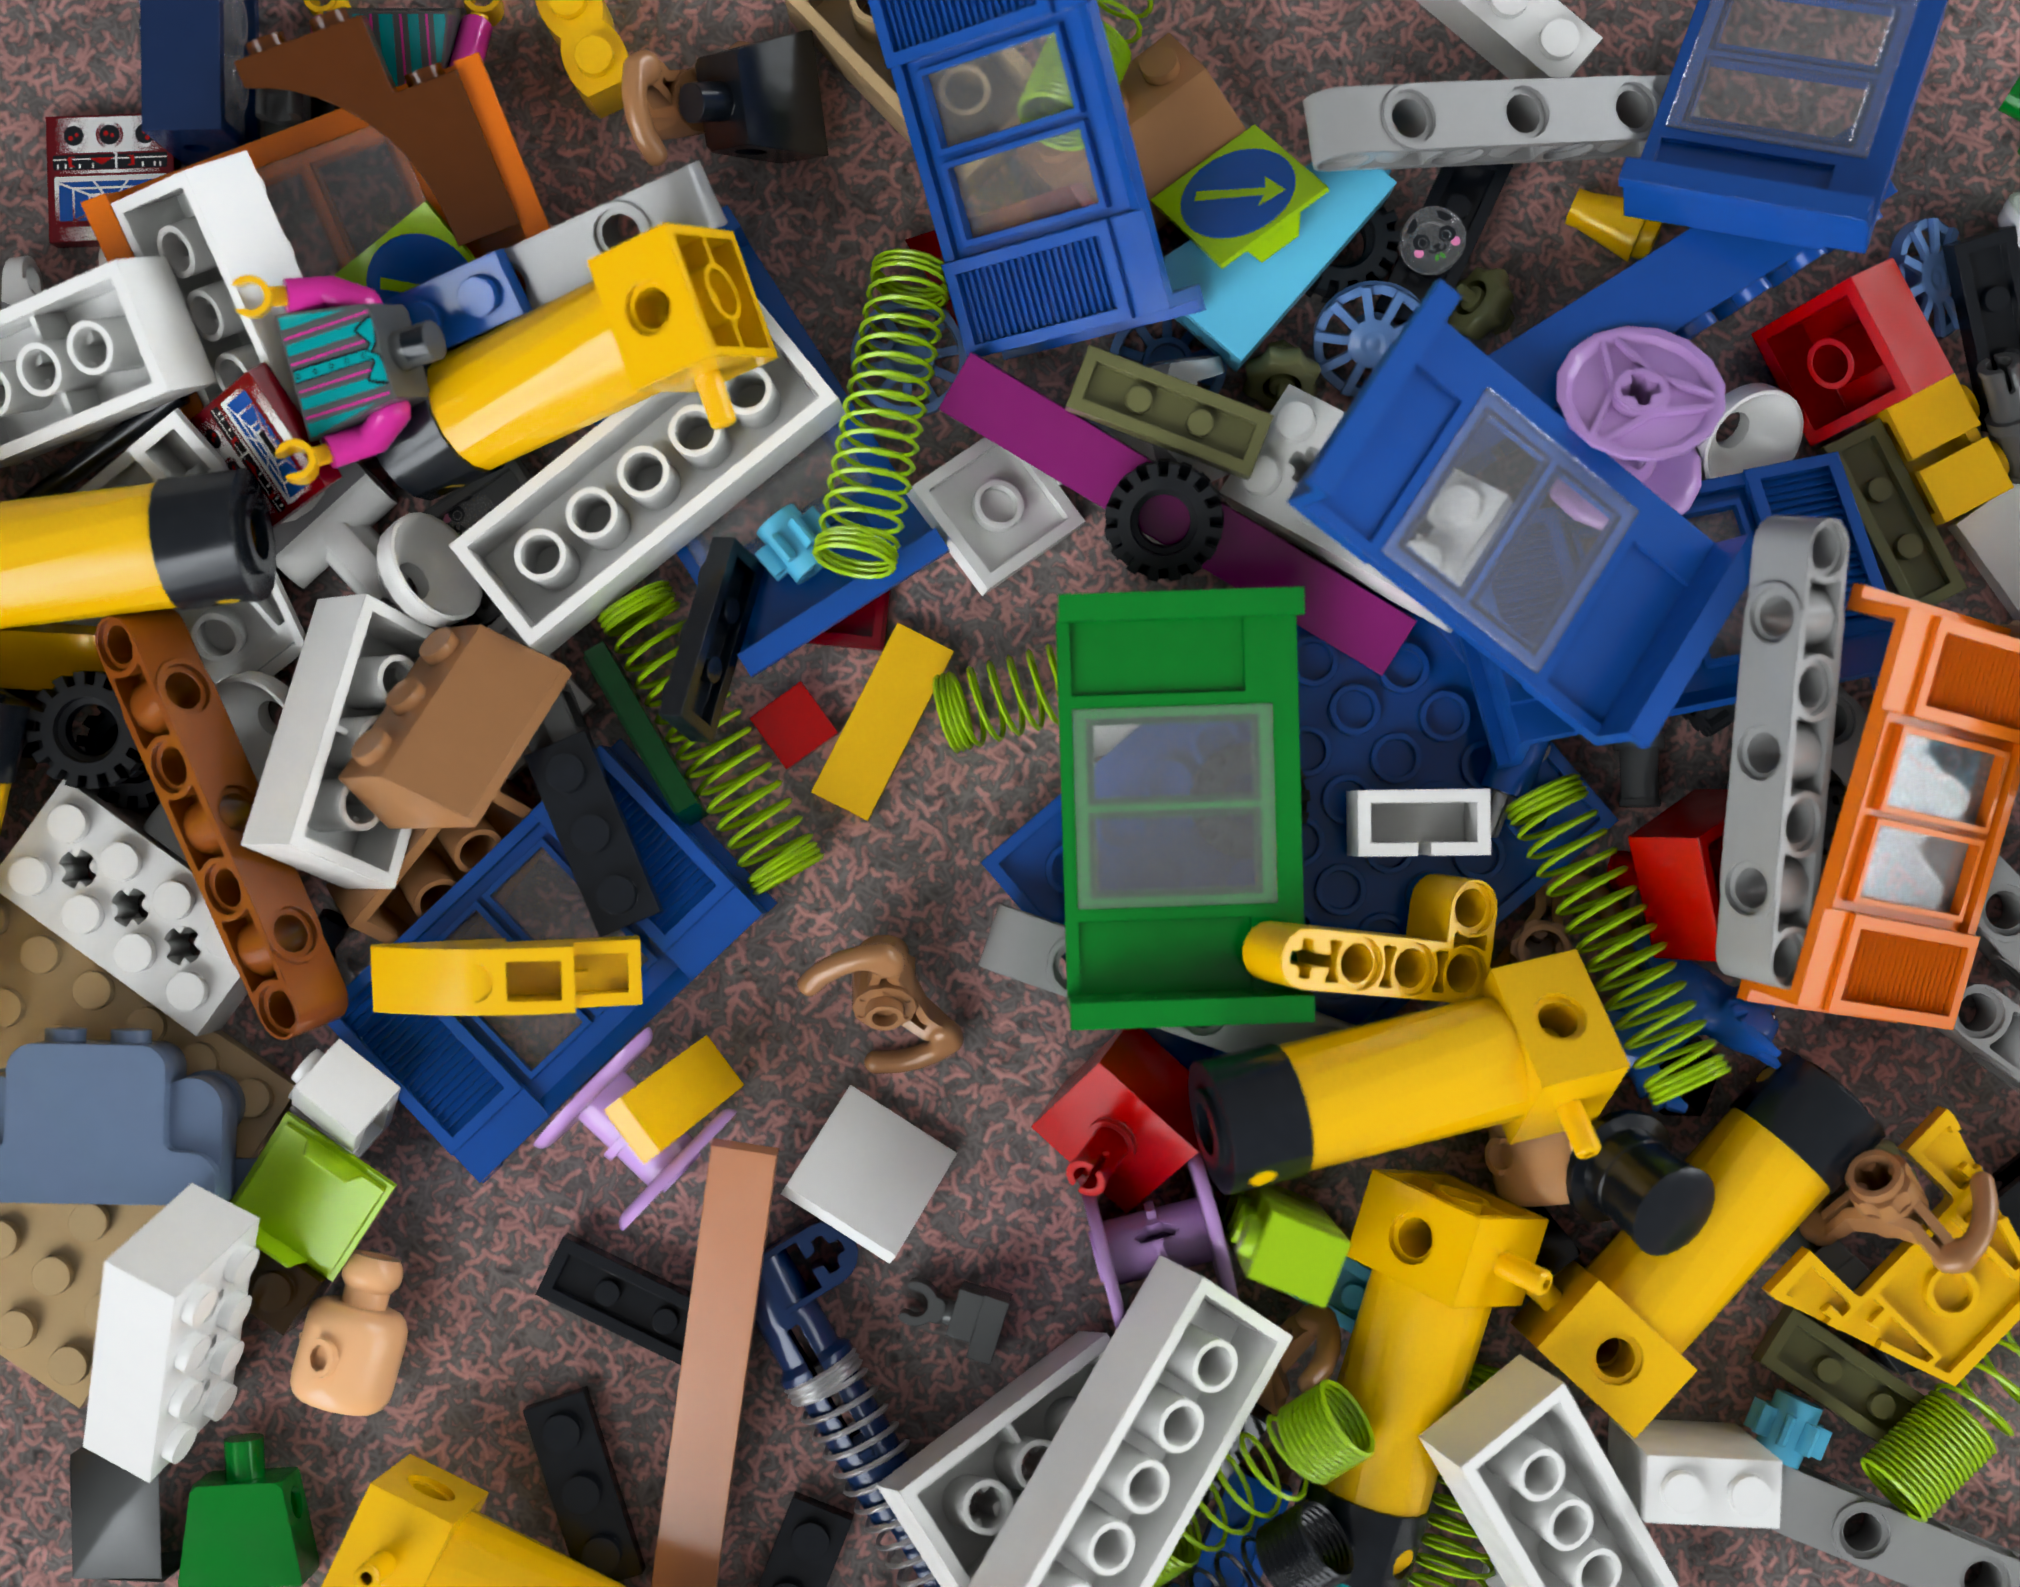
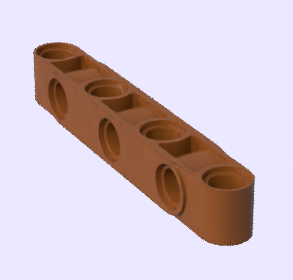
(208, 800)

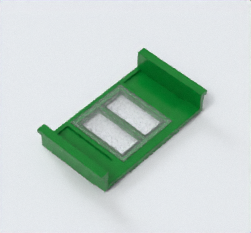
(1178, 803)

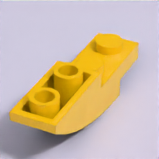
(505, 976)

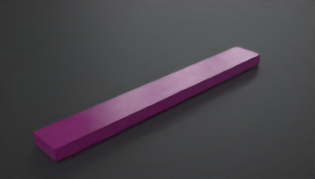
(1246, 555)

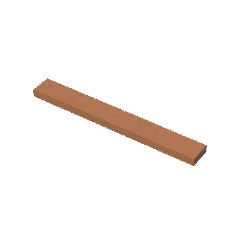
(714, 1363)

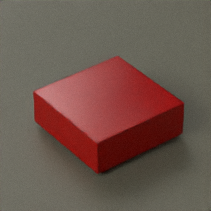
(794, 725)

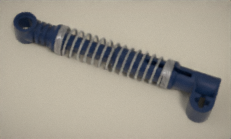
(867, 1446)

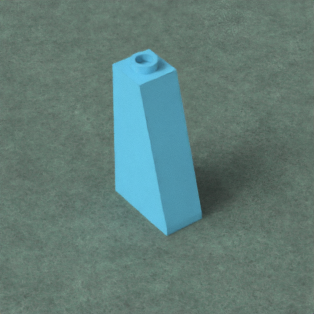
(1252, 296)

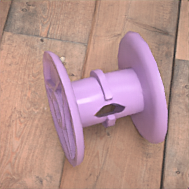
(1645, 405)
(589, 1108)
(1180, 1231)

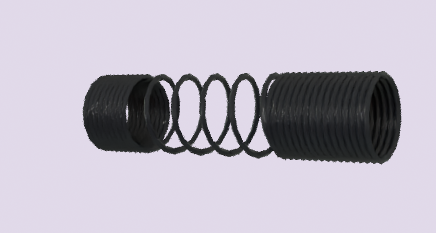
(1294, 1550)

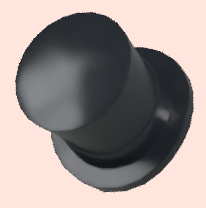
(1640, 1184)

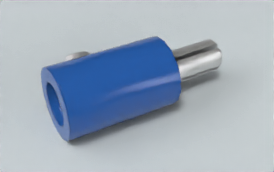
(1512, 782)

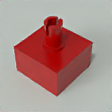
(1853, 351)
(1678, 873)
(1122, 1119)

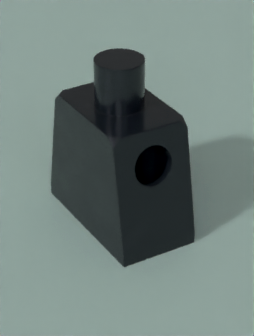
(759, 100)

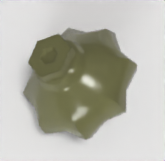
(1483, 304)
(1276, 369)

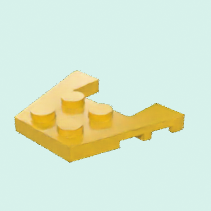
(1906, 1303)

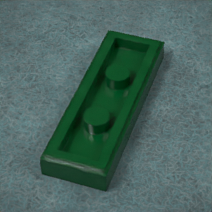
(644, 734)

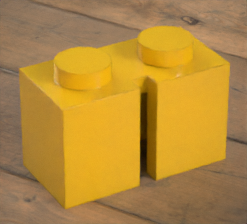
(1944, 449)

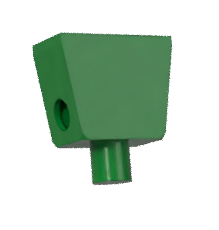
(248, 1523)

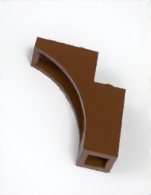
(426, 121)

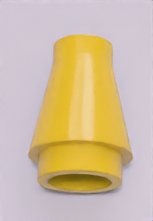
(1604, 221)

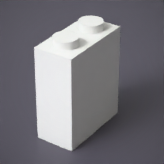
(1697, 1474)

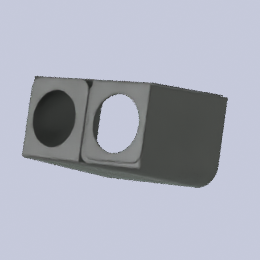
(116, 1523)

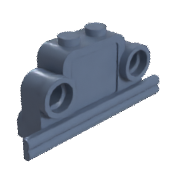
(115, 1122)

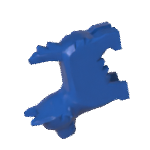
(1730, 1020)

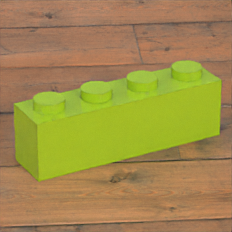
(1285, 1241)

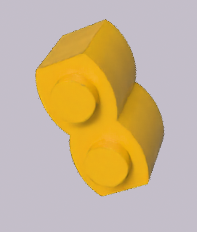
(589, 50)

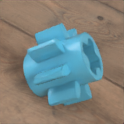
(790, 543)
(1788, 1427)

